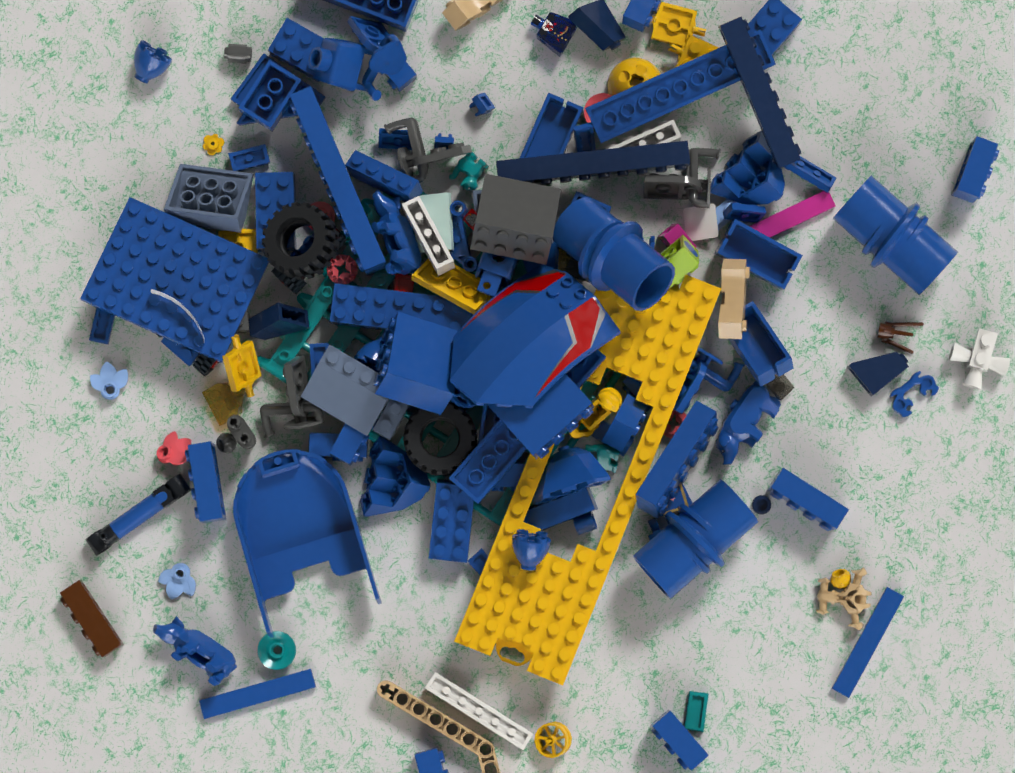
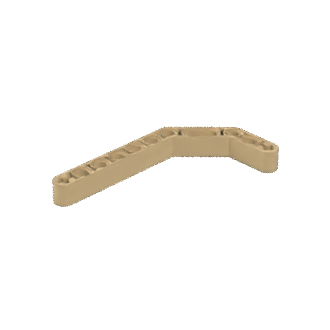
(442, 726)

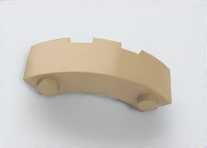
(461, 12)
(732, 310)

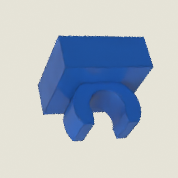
(483, 104)
(441, 142)

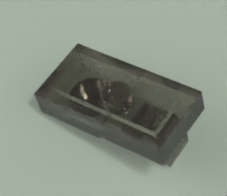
(780, 386)

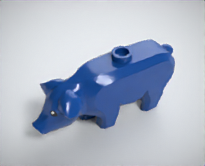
(397, 235)
(741, 421)
(198, 649)

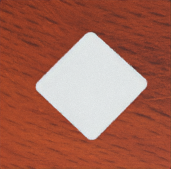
(701, 222)

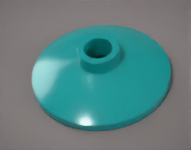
(266, 650)

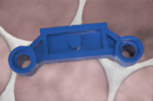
(461, 247)

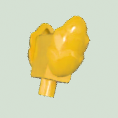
(610, 401)

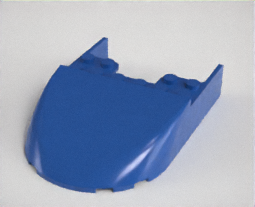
(294, 516)

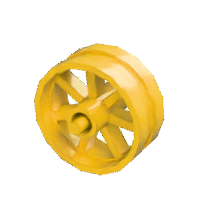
(553, 739)

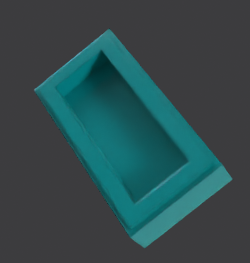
(696, 711)

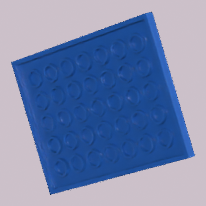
(183, 261)

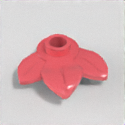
(173, 449)

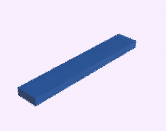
(867, 642)
(257, 693)

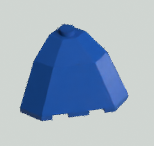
(750, 175)
(569, 473)
(391, 480)

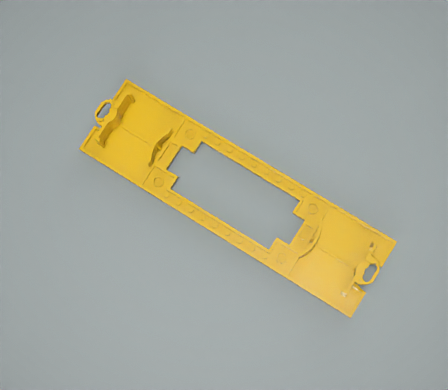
(550, 607)

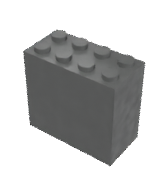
(515, 219)

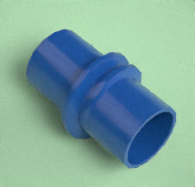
(895, 235)
(613, 254)
(695, 538)

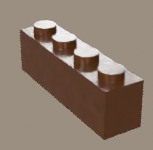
(91, 618)

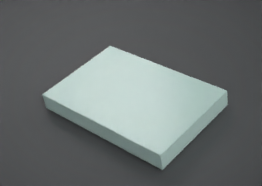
(439, 210)

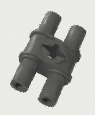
(241, 431)

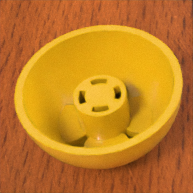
(627, 71)

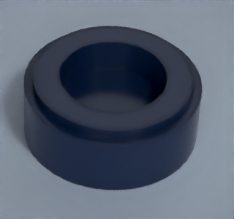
(761, 504)

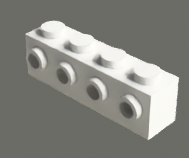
(664, 133)

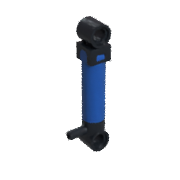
(138, 514)

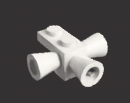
(979, 358)

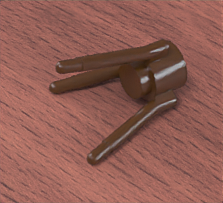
(888, 330)

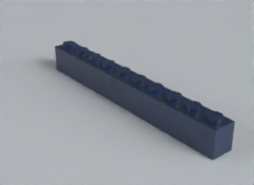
(597, 163)

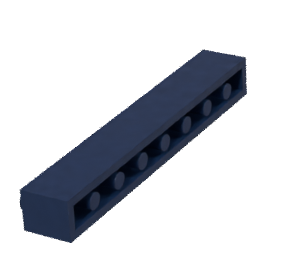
(759, 93)

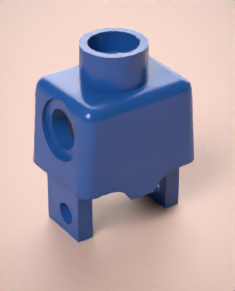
(338, 63)
(495, 273)

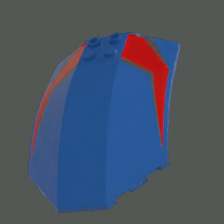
(528, 338)

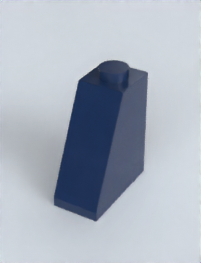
(598, 24)
(278, 321)
(878, 371)

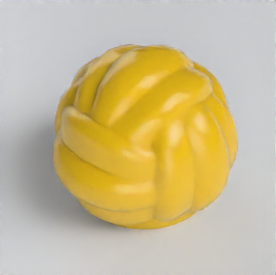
(840, 578)

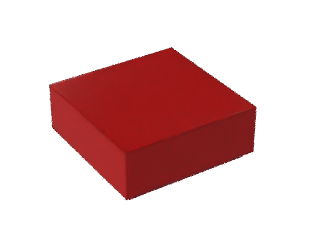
(403, 283)

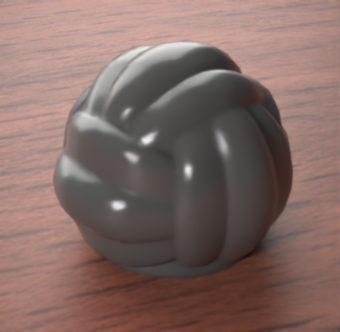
(226, 443)

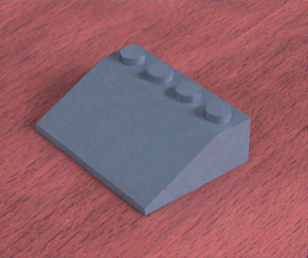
(210, 197)
(345, 390)

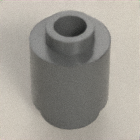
(238, 53)

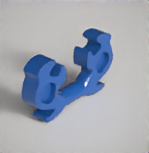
(926, 383)

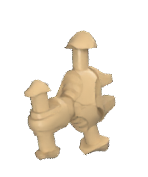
(852, 598)

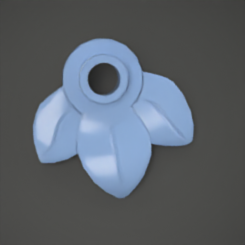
(109, 378)
(177, 584)

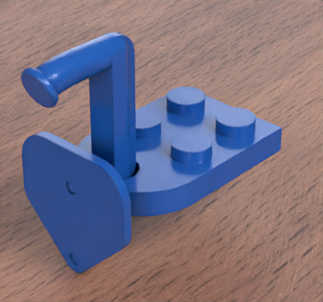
(387, 51)
(698, 372)

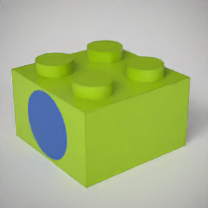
(683, 258)

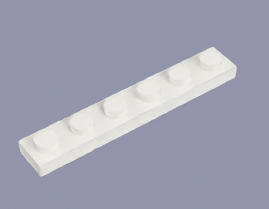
(479, 711)

